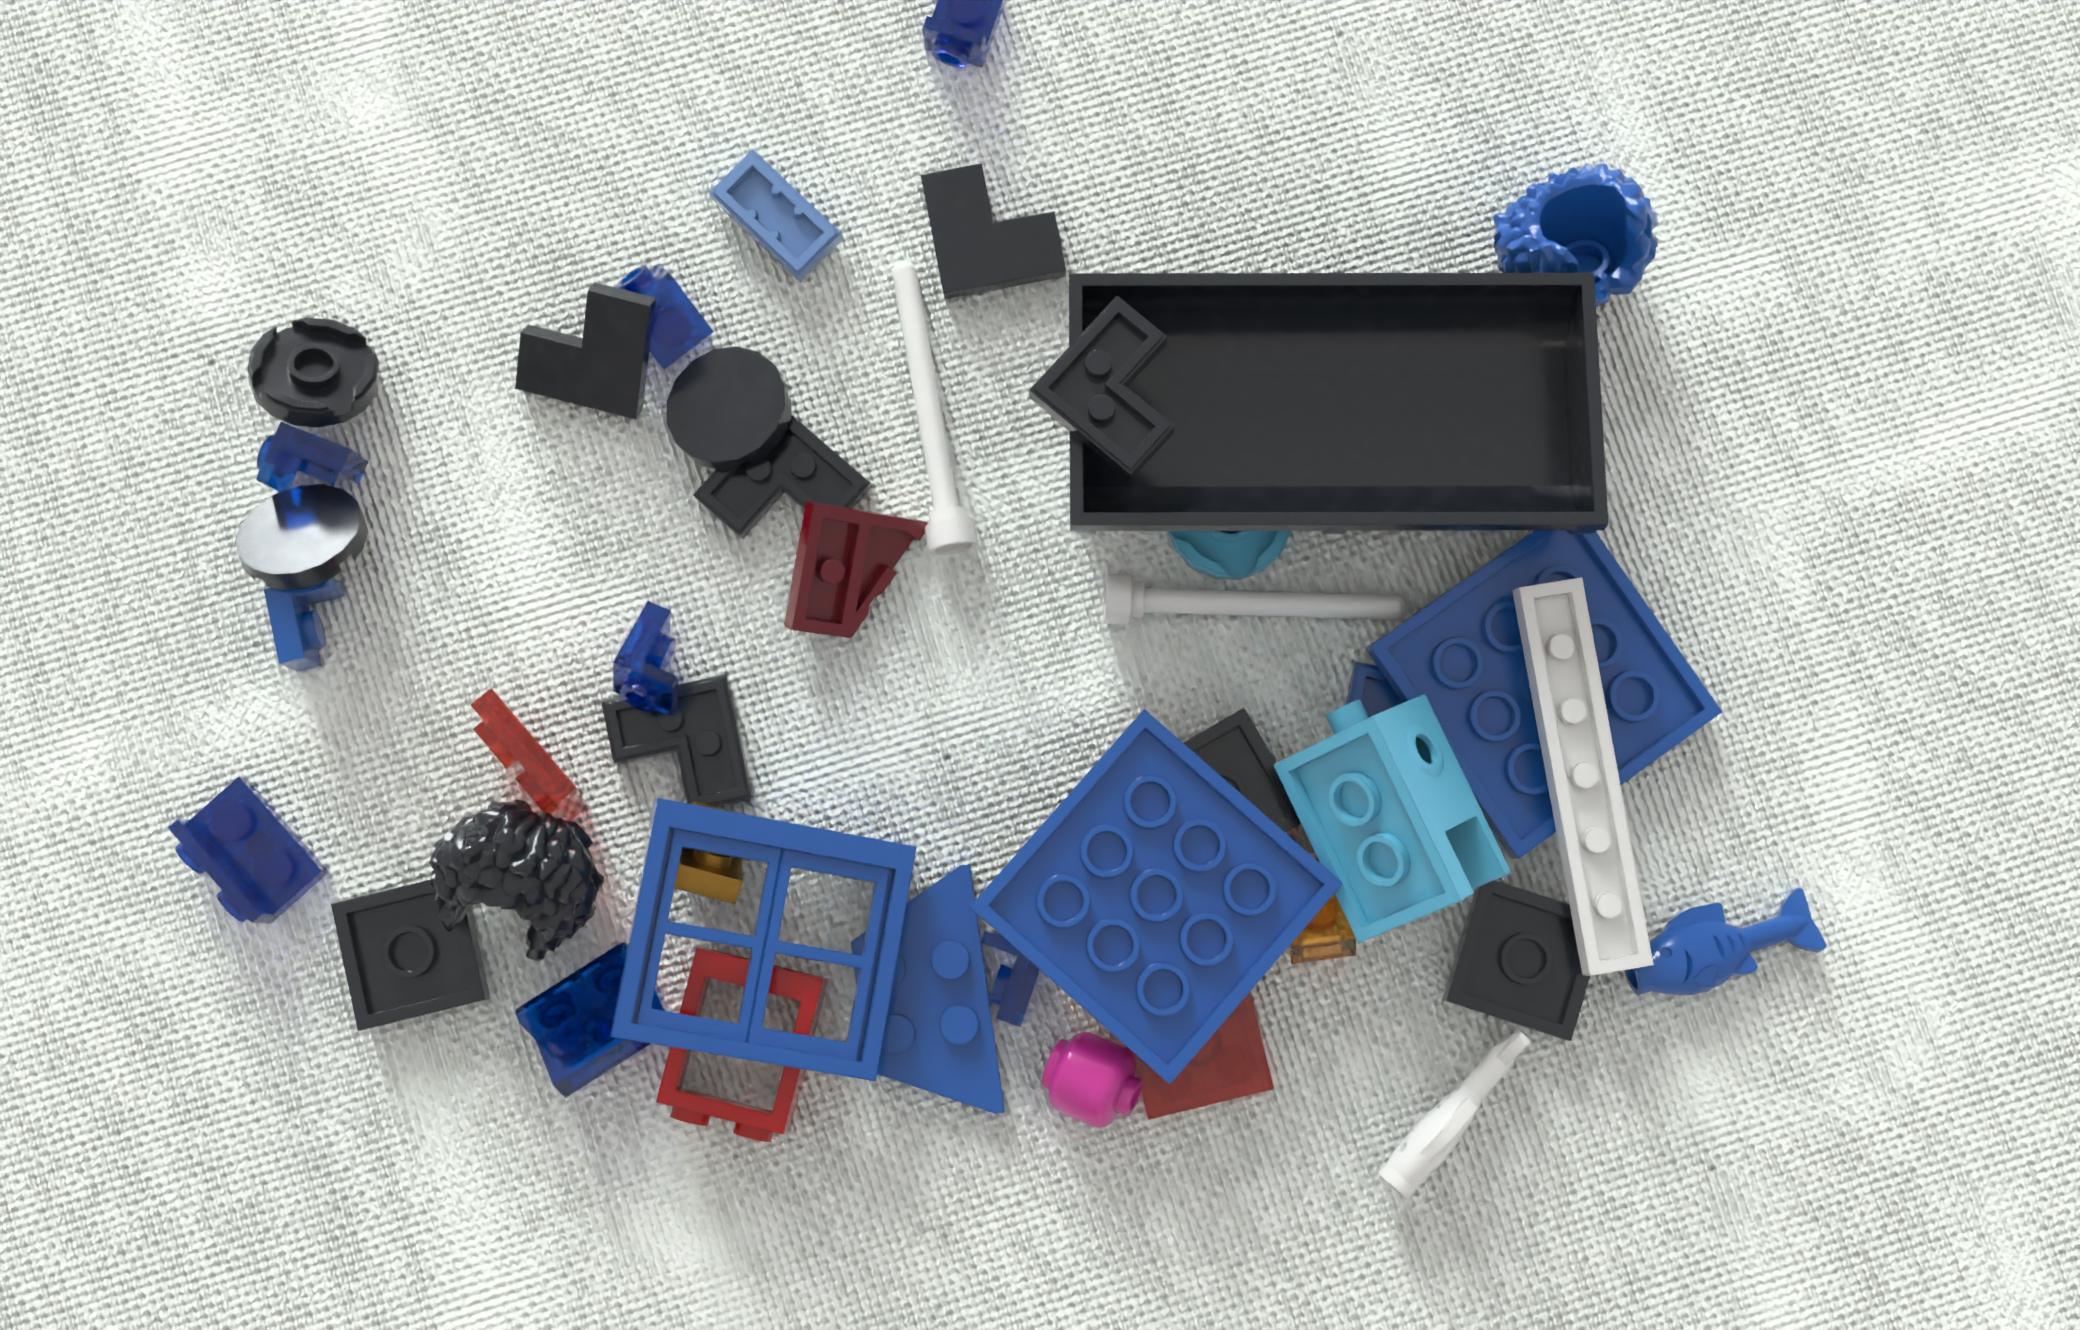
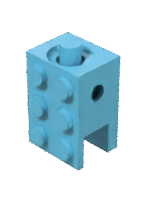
(1391, 816)

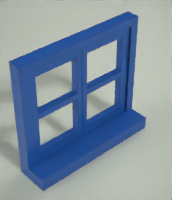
(782, 847)

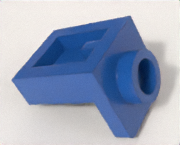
(295, 627)

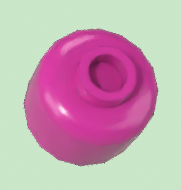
(1092, 1079)

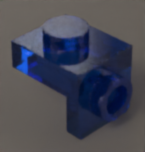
(676, 320)

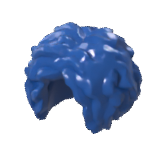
(1580, 225)

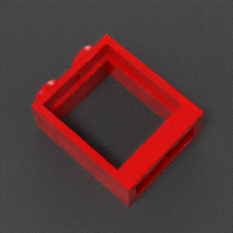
(697, 1106)

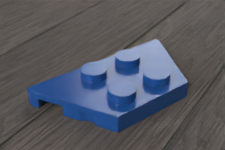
(939, 1005)

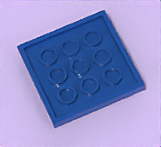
(1473, 670)
(1156, 896)

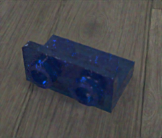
(248, 854)
(576, 1021)

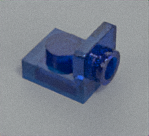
(962, 30)
(309, 454)
(642, 662)
(1012, 985)

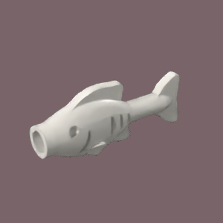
(1442, 1127)

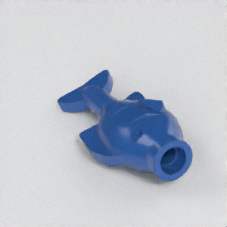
(1703, 951)

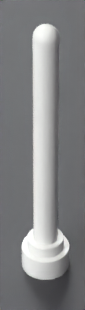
(949, 526)
(1130, 599)

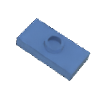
(776, 215)

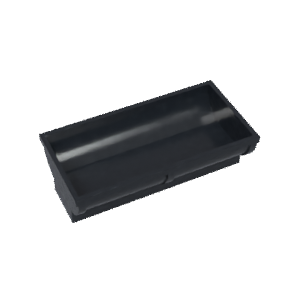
(1356, 404)

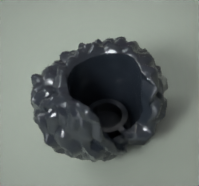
(518, 864)

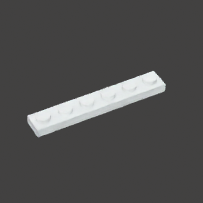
(1582, 777)

